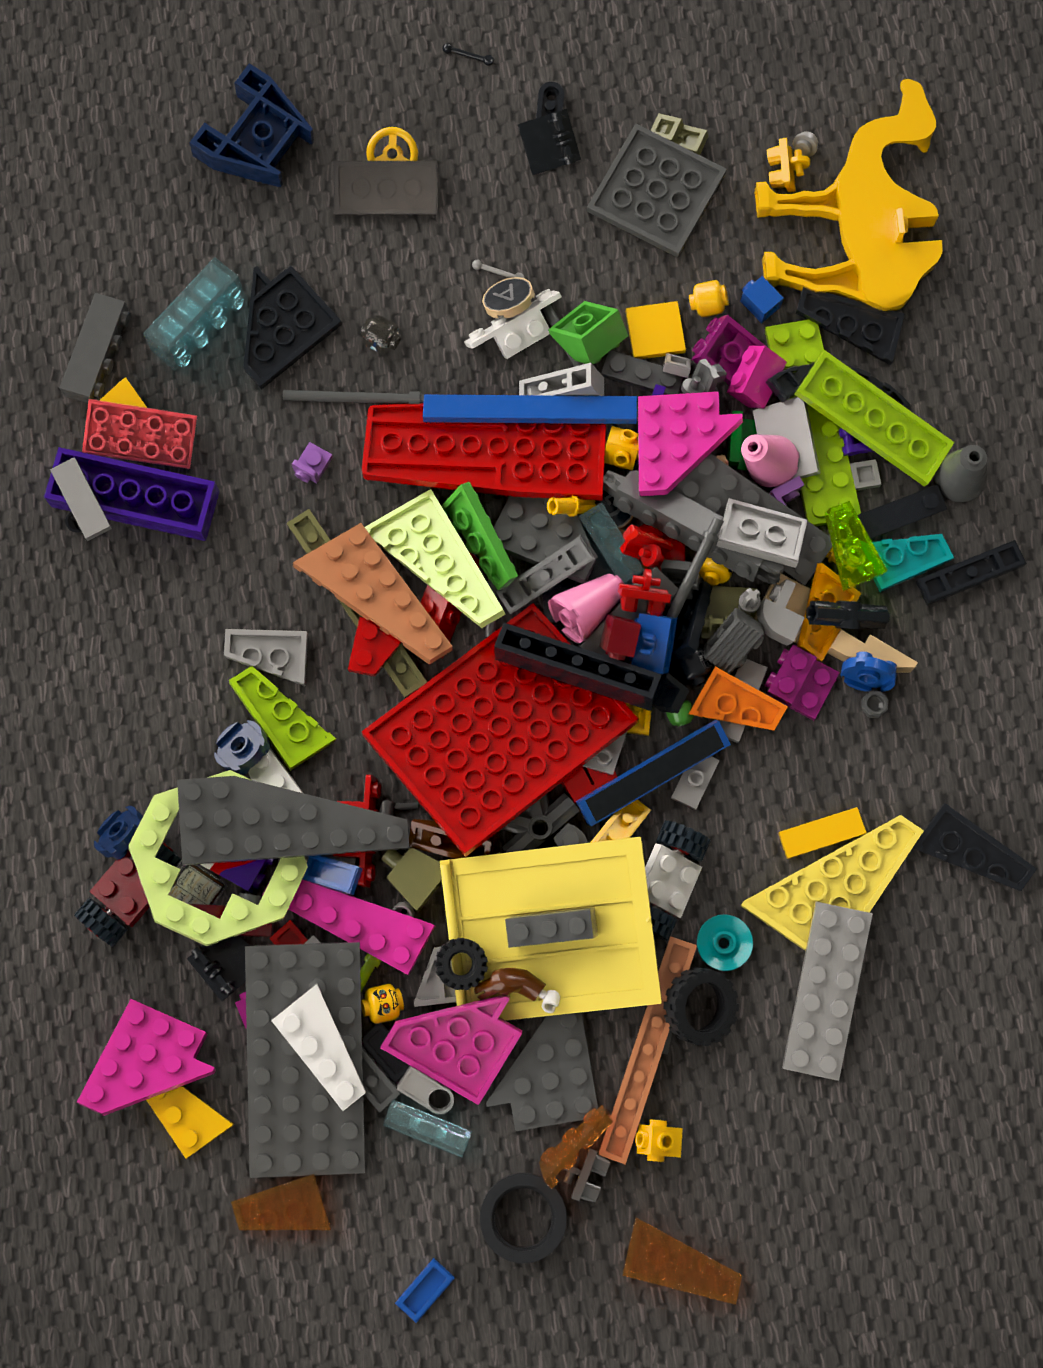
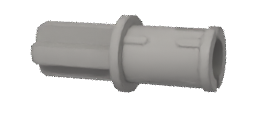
(749, 601)

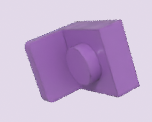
(311, 463)
(788, 490)

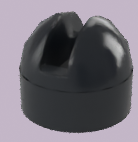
(70, 525)

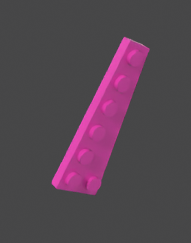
(381, 931)

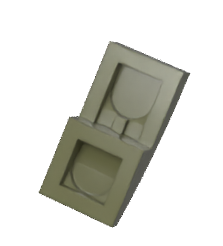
(683, 135)

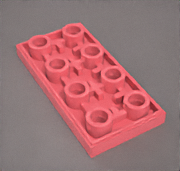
(139, 434)

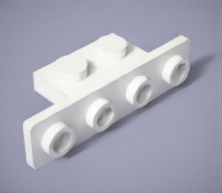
(518, 331)

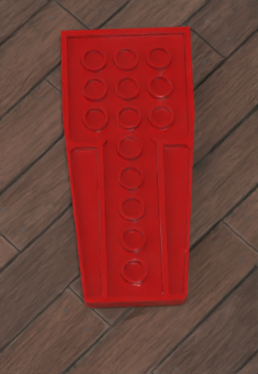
(493, 457)

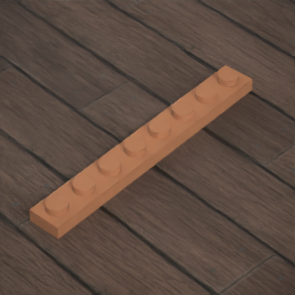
(644, 1058)

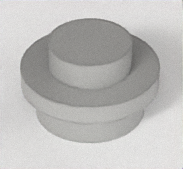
(806, 142)

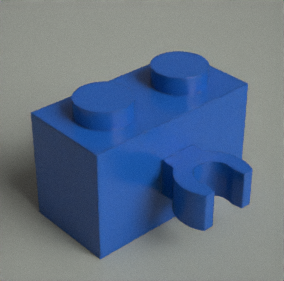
(654, 642)

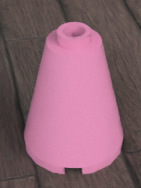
(770, 459)
(585, 606)

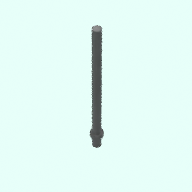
(710, 537)

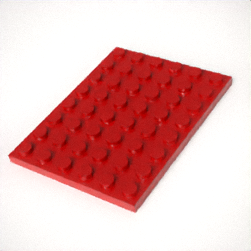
(493, 737)

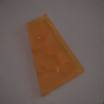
(567, 1151)
(284, 1207)

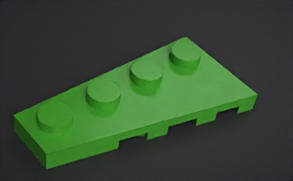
(481, 537)

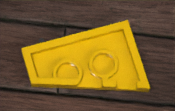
(188, 1119)

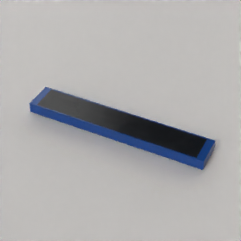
(653, 772)

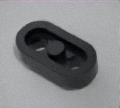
(547, 106)

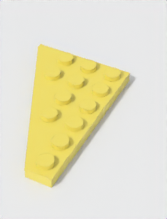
(845, 878)

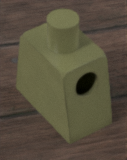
(413, 875)

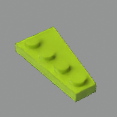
(286, 726)

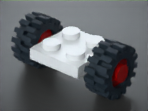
(672, 875)

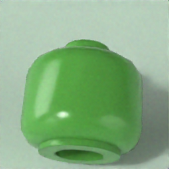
(683, 715)

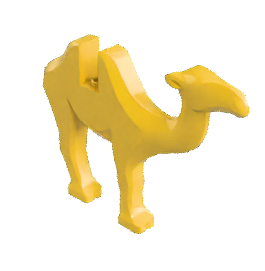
(870, 216)

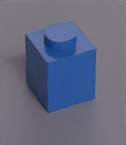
(761, 298)

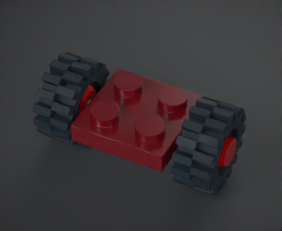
(122, 895)

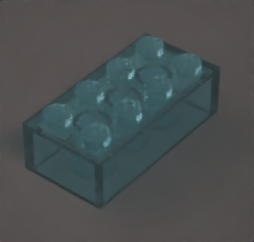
(195, 314)

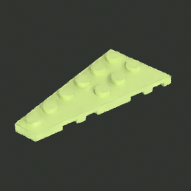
(430, 548)

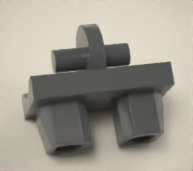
(704, 378)
(582, 1188)

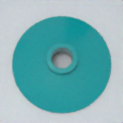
(735, 932)

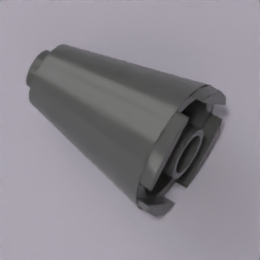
(962, 474)

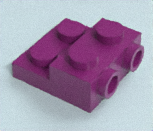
(724, 345)
(801, 682)

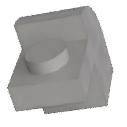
(777, 620)

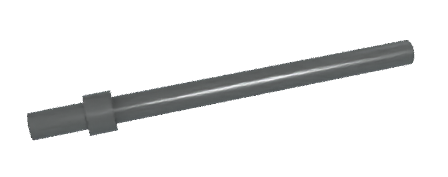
(413, 397)

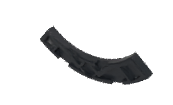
(788, 381)

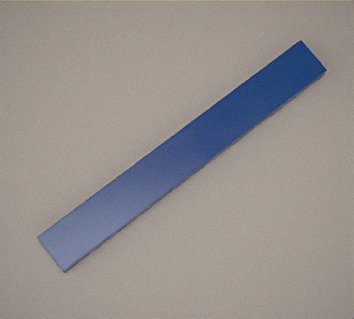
(530, 409)

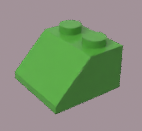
(589, 332)

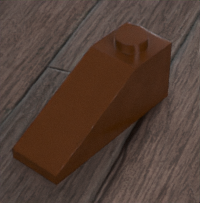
(430, 837)

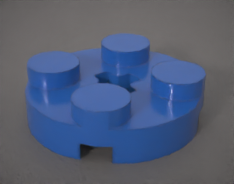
(868, 672)

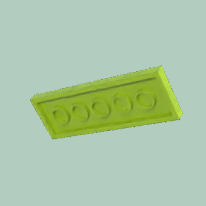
(874, 418)

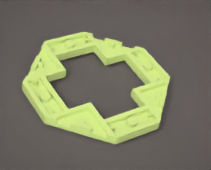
(159, 877)

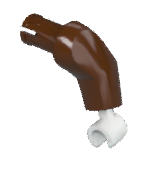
(518, 981)

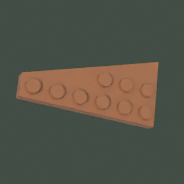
(371, 586)

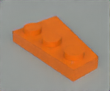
(737, 702)

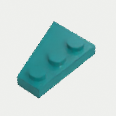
(910, 558)

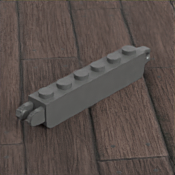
(684, 522)

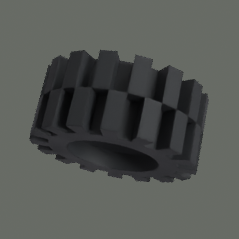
(478, 968)

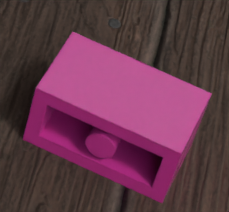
(749, 381)

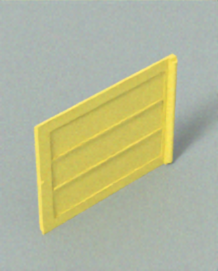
(588, 974)

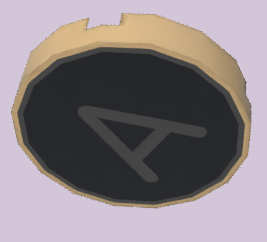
(508, 297)

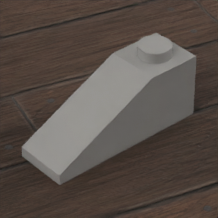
(574, 381)

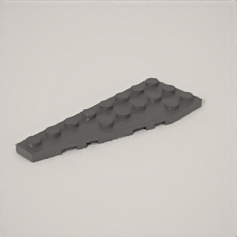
(259, 821)

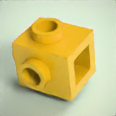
(622, 448)
(658, 1140)

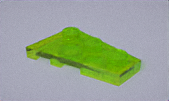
(852, 547)

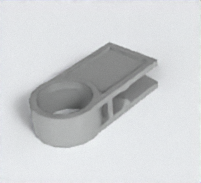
(420, 1086)

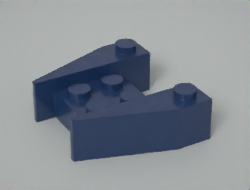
(258, 136)

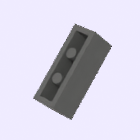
(551, 927)

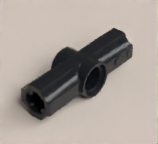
(847, 615)

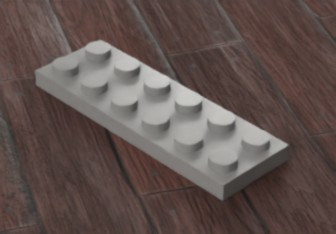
(827, 991)

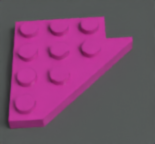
(677, 436)
(457, 1045)
(144, 1059)

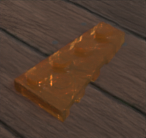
(672, 1264)

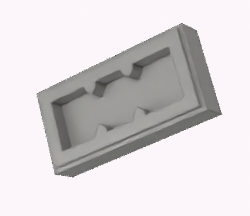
(694, 783)

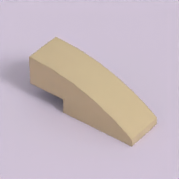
(846, 647)

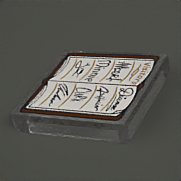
(197, 886)

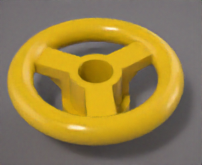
(393, 132)

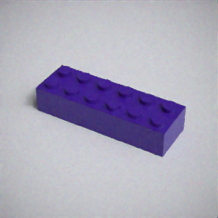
(142, 495)

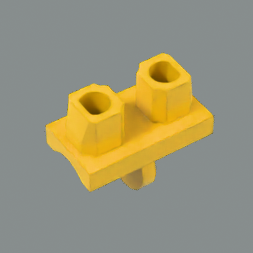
(783, 155)

